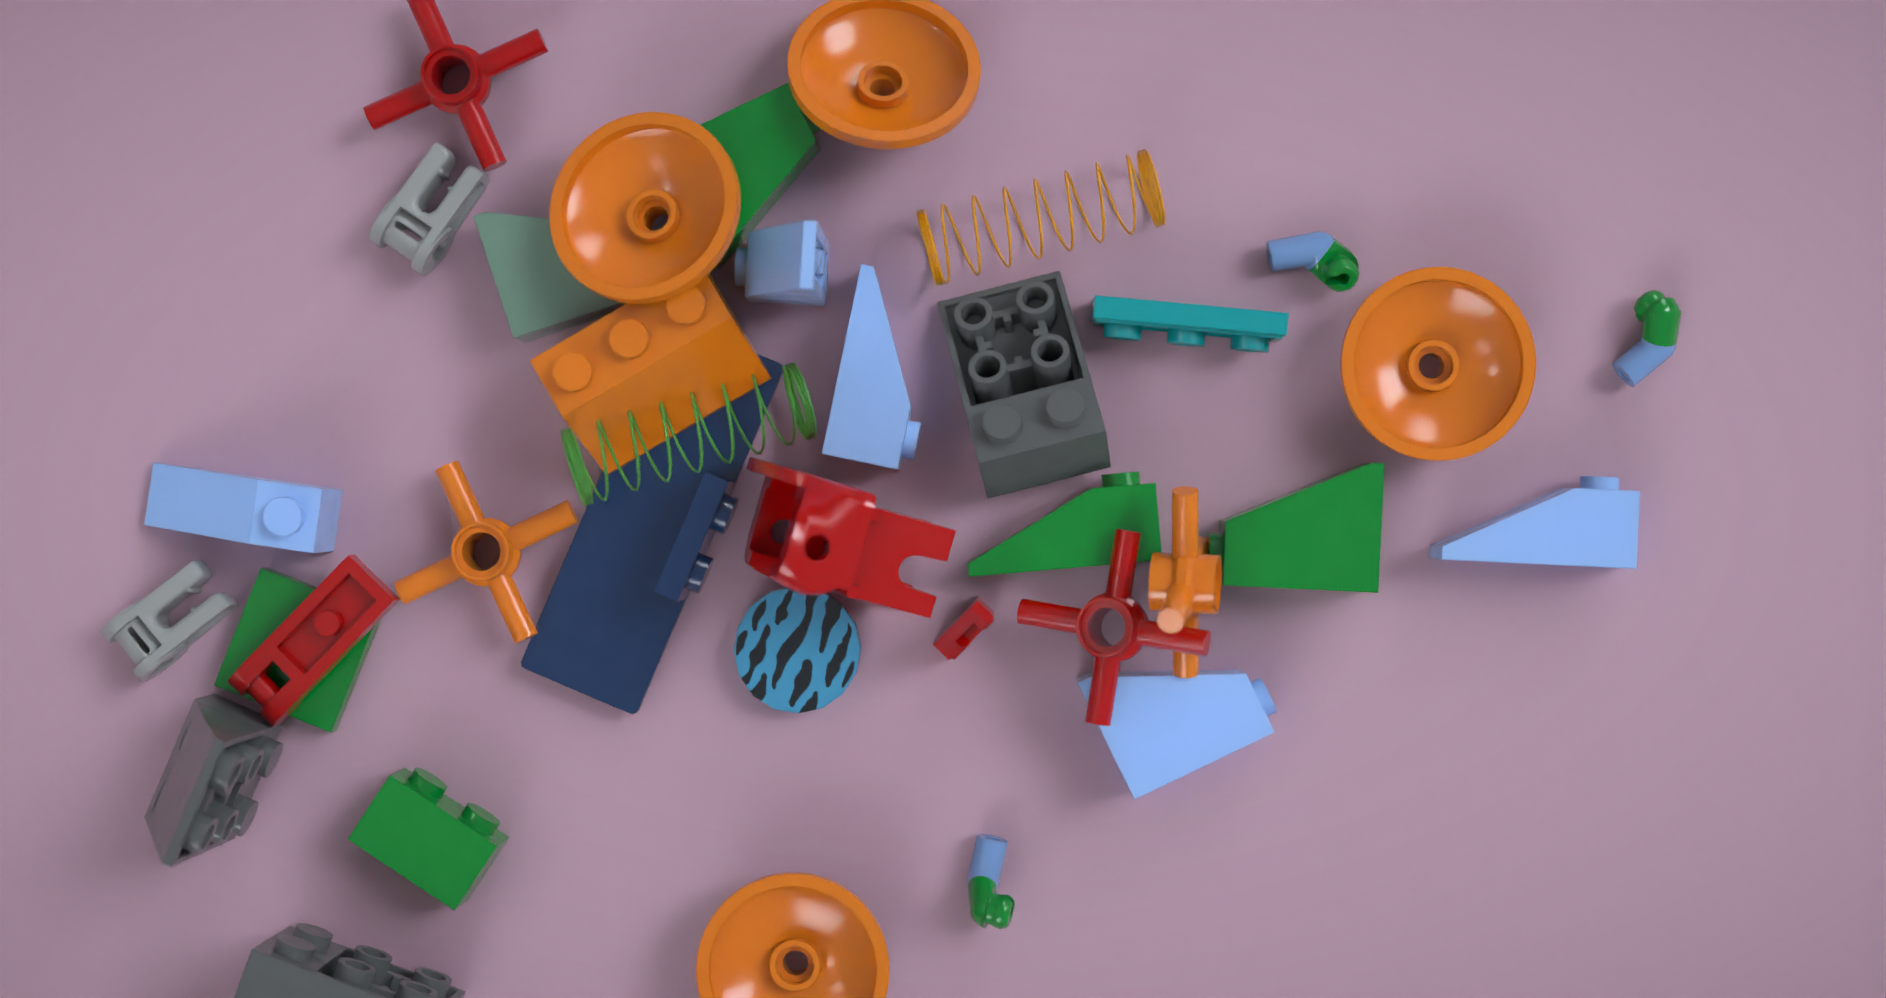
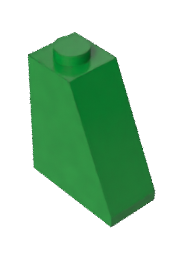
(769, 148)
(1308, 537)

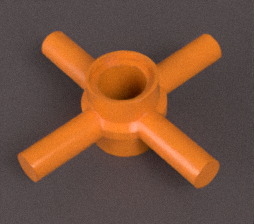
(462, 563)
(1185, 580)

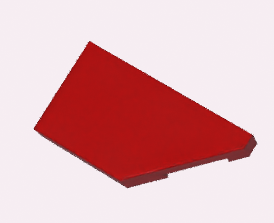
(964, 628)

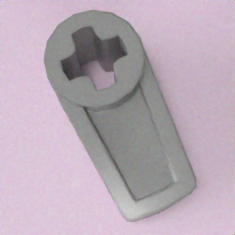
(436, 228)
(145, 628)

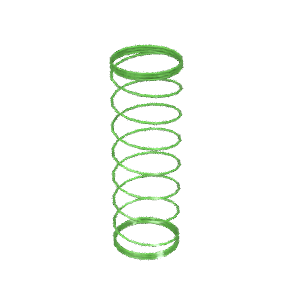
(808, 431)

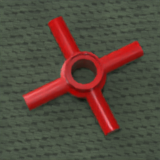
(469, 101)
(1088, 621)

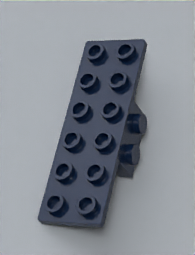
(641, 559)

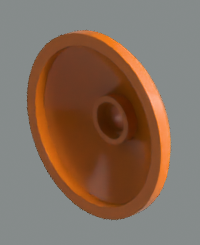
(888, 48)
(618, 188)
(1481, 354)
(789, 912)

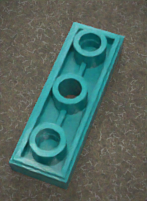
(1188, 323)

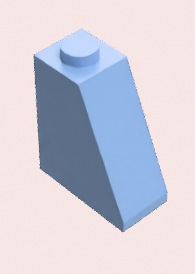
(1177, 724)

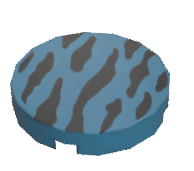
(797, 650)

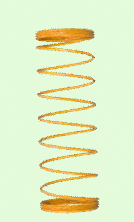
(1151, 196)

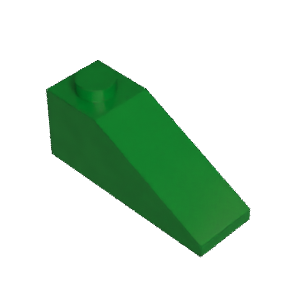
(1080, 530)

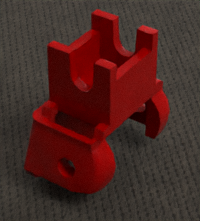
(861, 540)

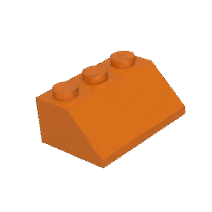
(645, 358)

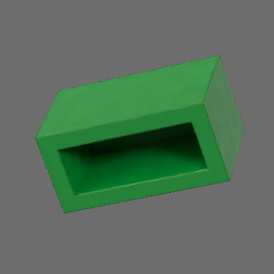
(430, 836)

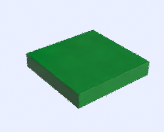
(267, 607)

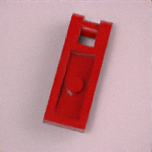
(314, 638)

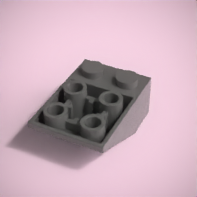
(1025, 384)
(211, 779)
(309, 965)

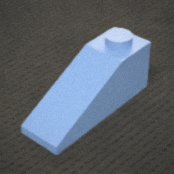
(785, 264)
(870, 398)
(244, 508)
(1564, 527)

